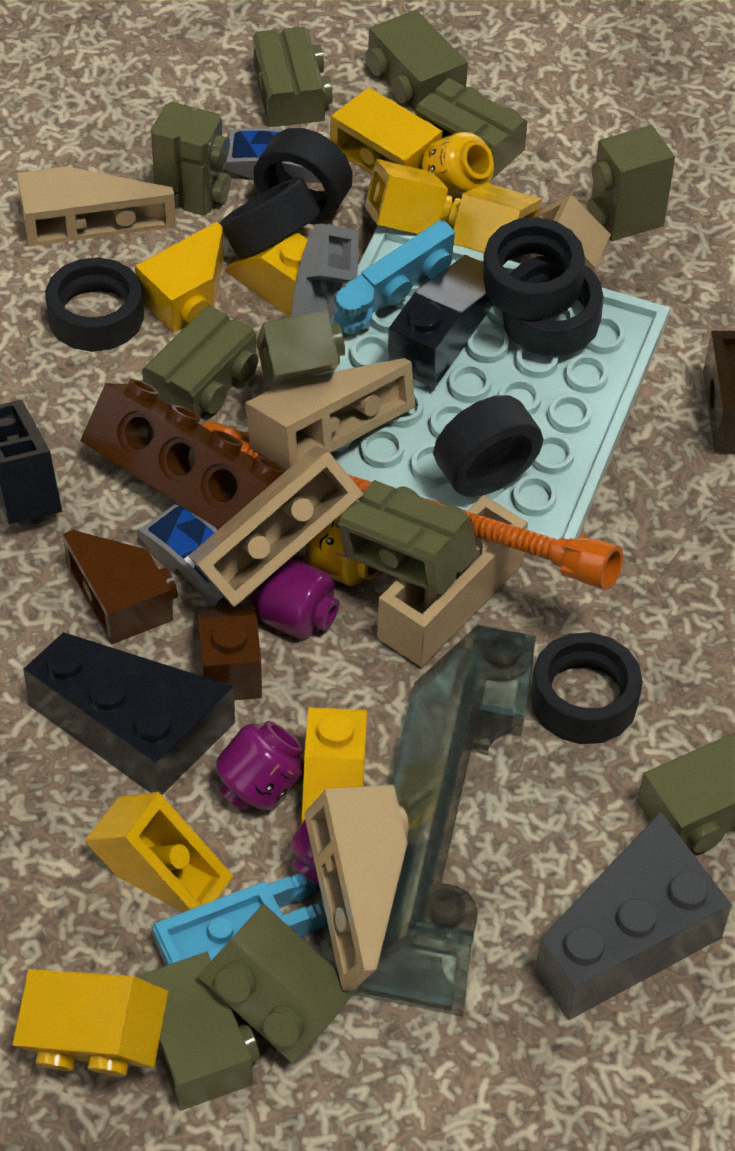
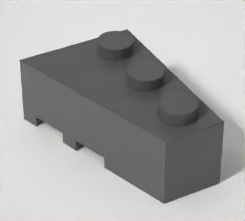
(632, 922)

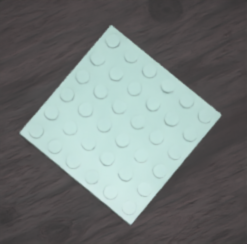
(573, 398)

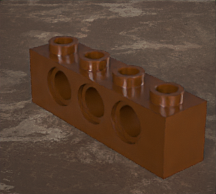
(120, 434)

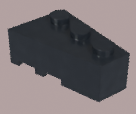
(129, 708)

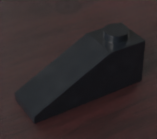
(440, 320)
(26, 469)

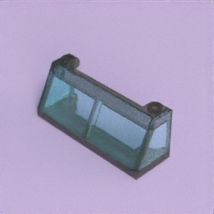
(453, 710)

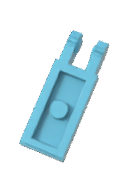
(394, 276)
(216, 922)

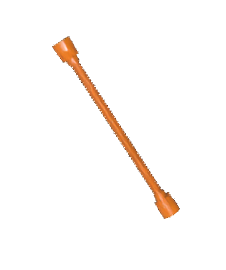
(581, 559)

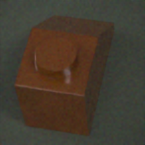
(120, 584)
(231, 648)

